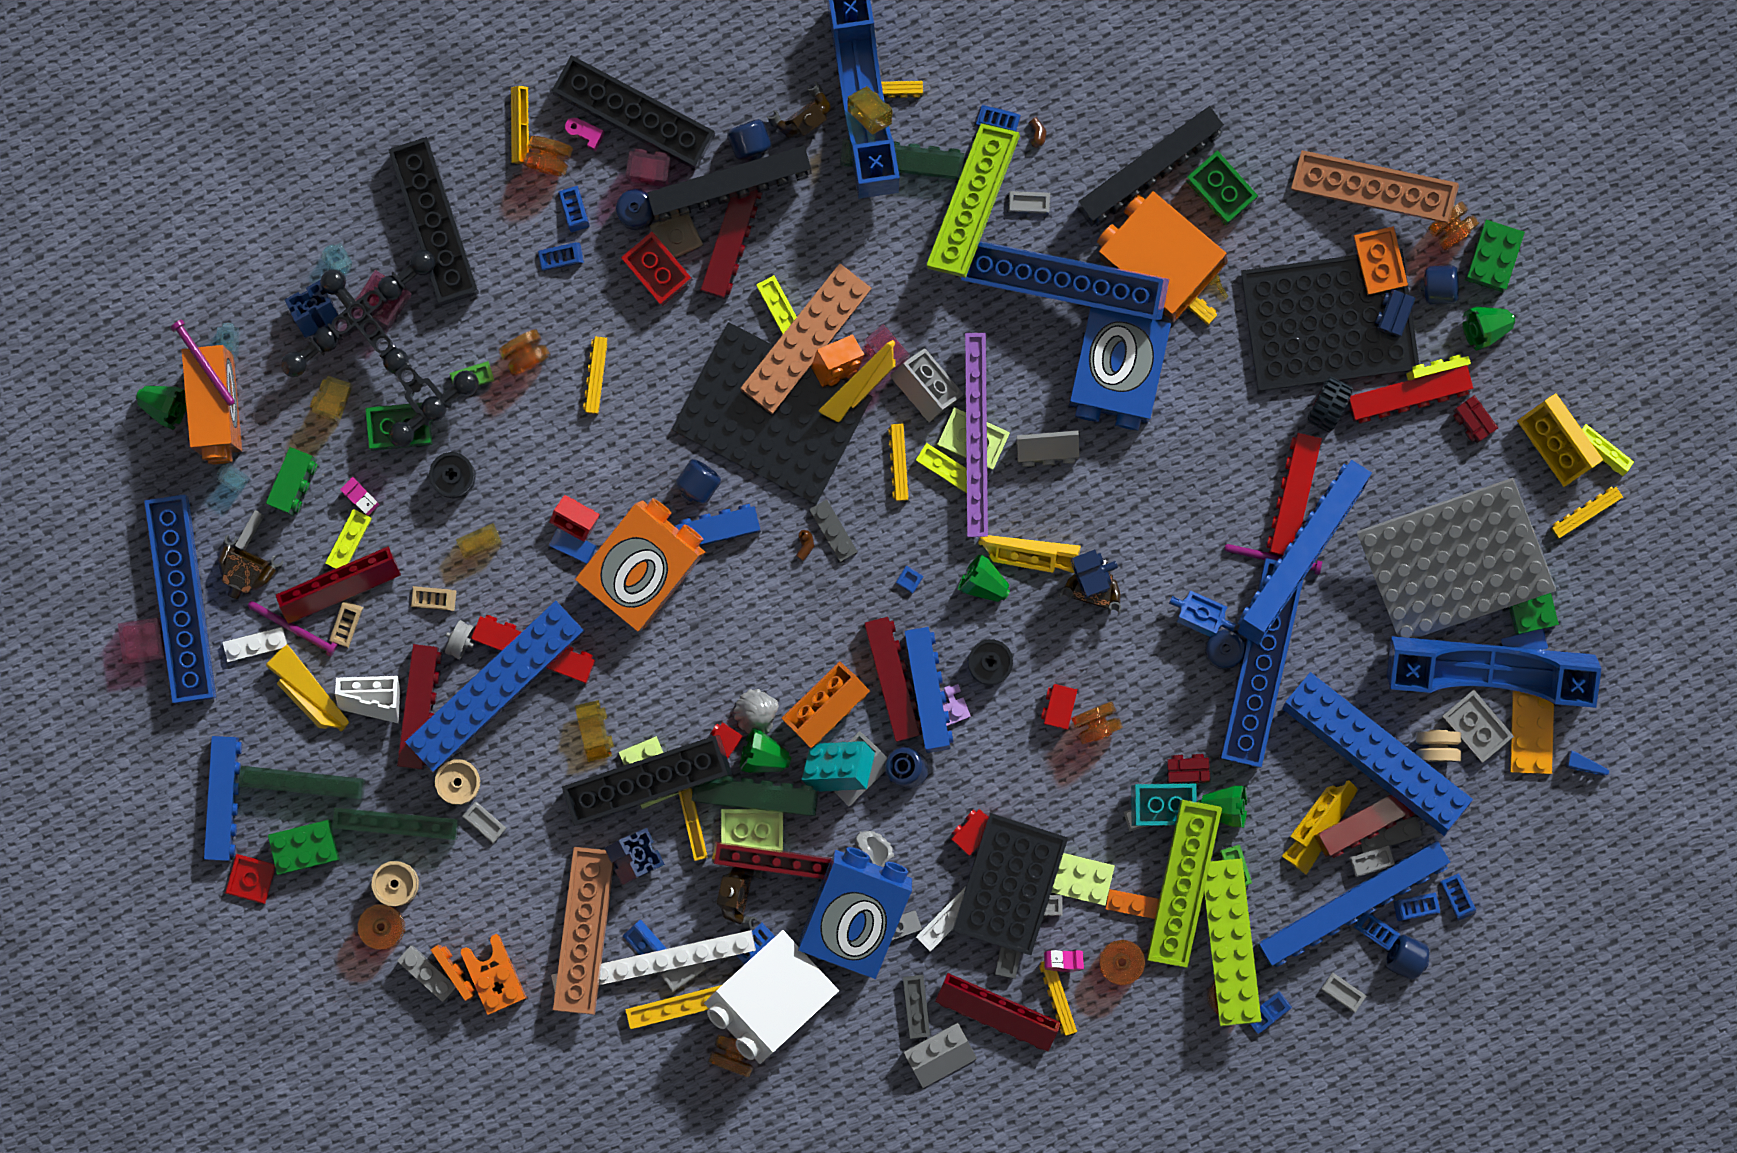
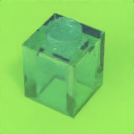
(232, 478)

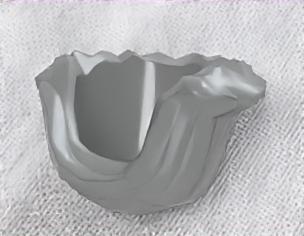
(756, 711)
(875, 846)

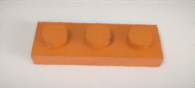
(1132, 904)

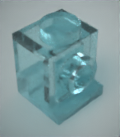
(337, 252)
(233, 343)

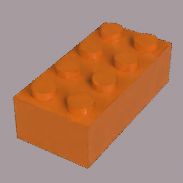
(825, 704)

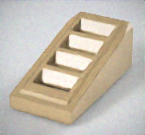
(450, 598)
(352, 607)

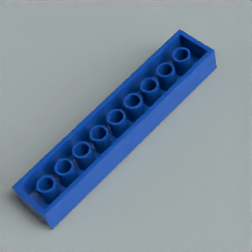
(1068, 280)
(1303, 551)
(180, 599)
(495, 686)
(1259, 686)
(1377, 754)
(1352, 903)

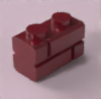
(1474, 419)
(1188, 769)

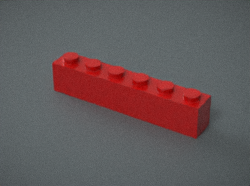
(1410, 393)
(1295, 493)
(499, 636)

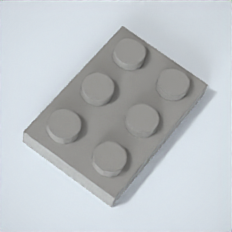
(1478, 726)

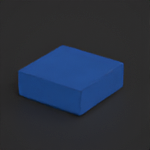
(909, 579)

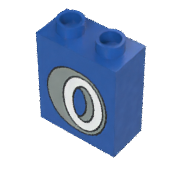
(1119, 367)
(856, 912)

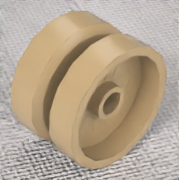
(1438, 746)
(445, 782)
(407, 886)

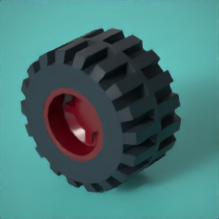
(1329, 404)

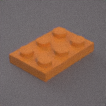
(1380, 260)
(454, 972)

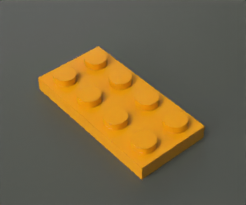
(1532, 734)

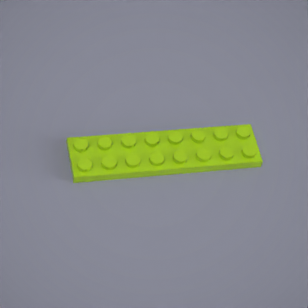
(973, 200)
(1184, 883)
(1231, 944)

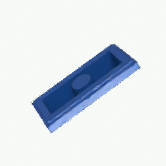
(643, 939)

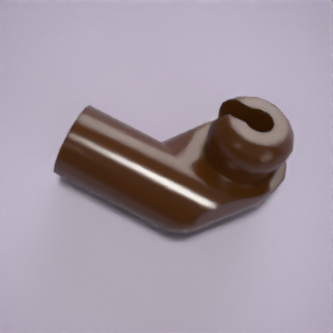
(1040, 133)
(807, 544)

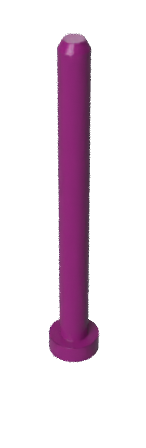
(178, 326)
(1263, 555)
(330, 648)

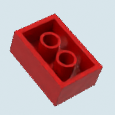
(657, 268)

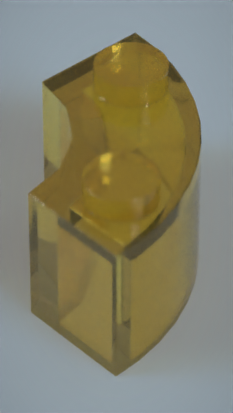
(593, 730)

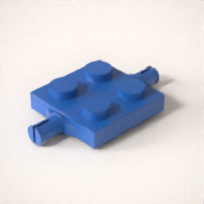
(1202, 614)

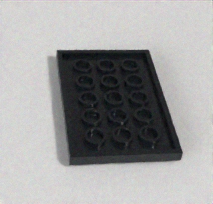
(1010, 884)

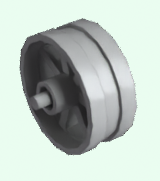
(459, 639)

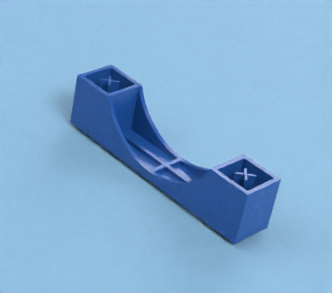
(858, 67)
(1437, 664)

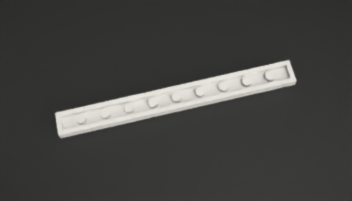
(674, 957)

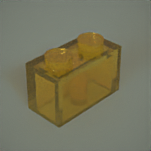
(870, 110)
(479, 541)

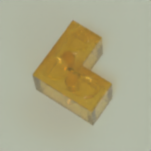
(332, 400)

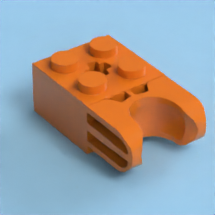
(487, 973)

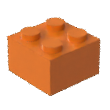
(837, 361)

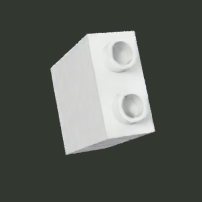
(770, 998)

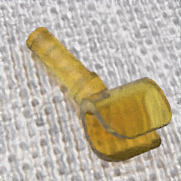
(1217, 281)

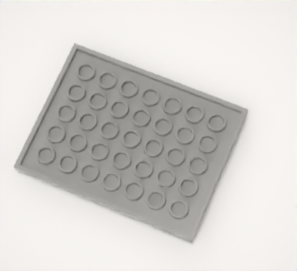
(1456, 560)

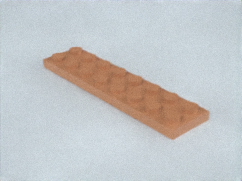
(1375, 186)
(807, 333)
(583, 931)

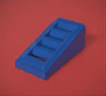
(1016, 117)
(583, 221)
(577, 255)
(1581, 763)
(1400, 911)
(1466, 913)
(767, 932)
(1391, 940)

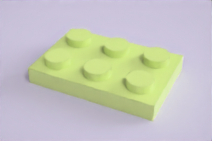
(954, 438)
(642, 751)
(752, 828)
(1083, 879)

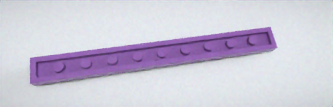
(976, 435)

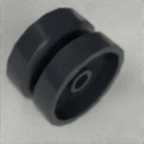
(444, 466)
(998, 653)

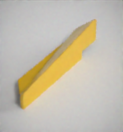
(860, 384)
(1030, 553)
(305, 690)
(1322, 815)

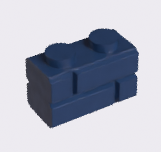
(1395, 313)

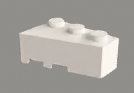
(369, 696)

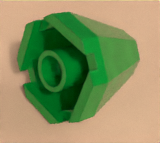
(1486, 325)
(163, 404)
(984, 581)
(763, 754)
(1232, 802)

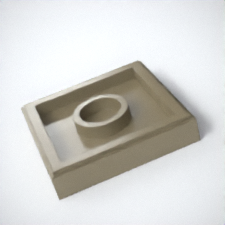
(677, 235)

